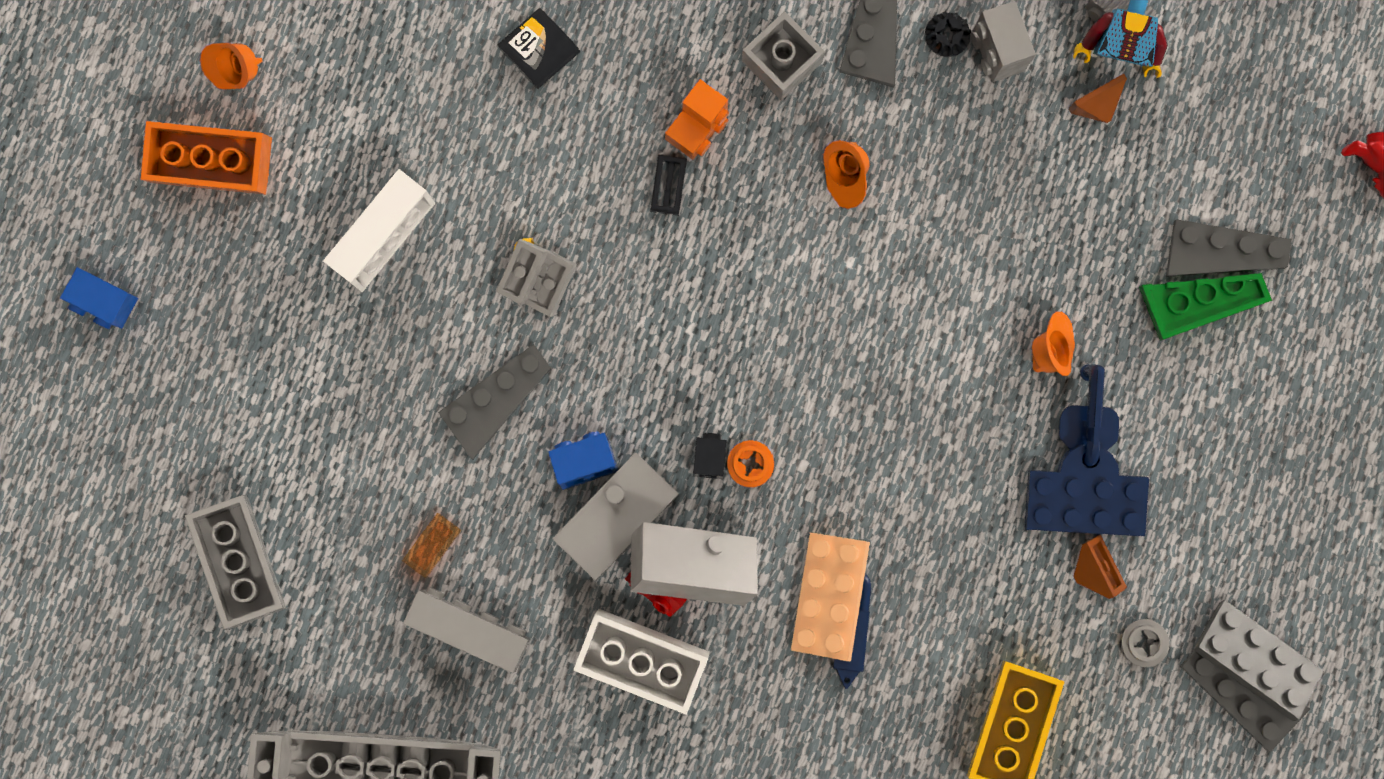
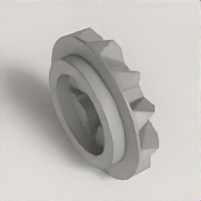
(1156, 651)

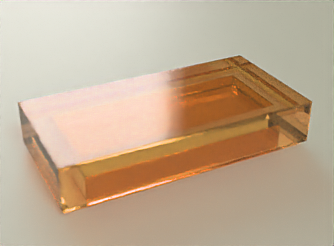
(432, 545)

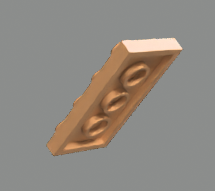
(830, 596)

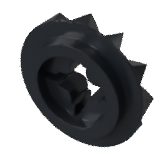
(939, 43)

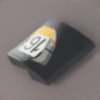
(538, 48)

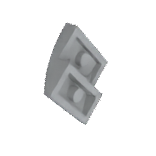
(536, 277)

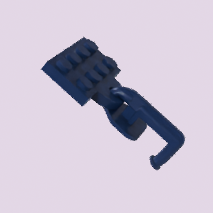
(1082, 496)

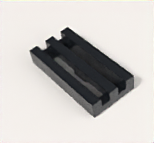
(665, 209)

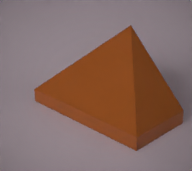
(1101, 102)
(1098, 570)

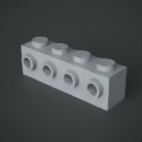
(467, 630)

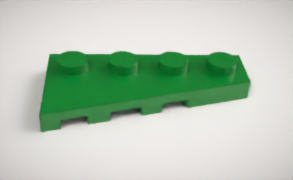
(1191, 304)

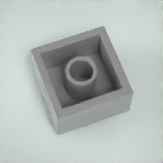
(1003, 42)
(782, 55)

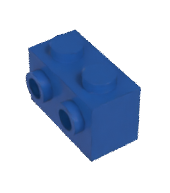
(99, 298)
(583, 460)

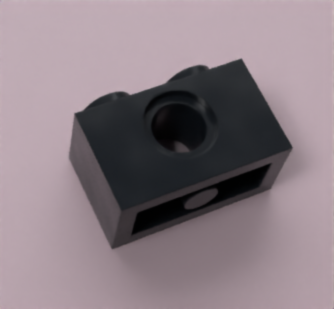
(709, 456)

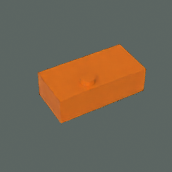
(206, 157)

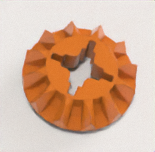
(744, 451)

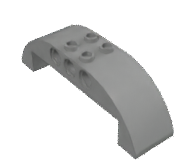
(367, 757)

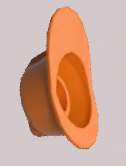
(229, 65)
(846, 172)
(1055, 347)

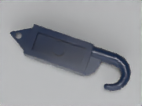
(851, 668)

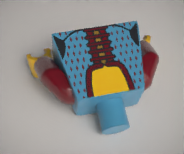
(1127, 37)

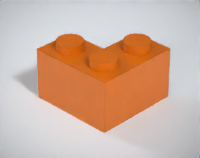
(701, 115)

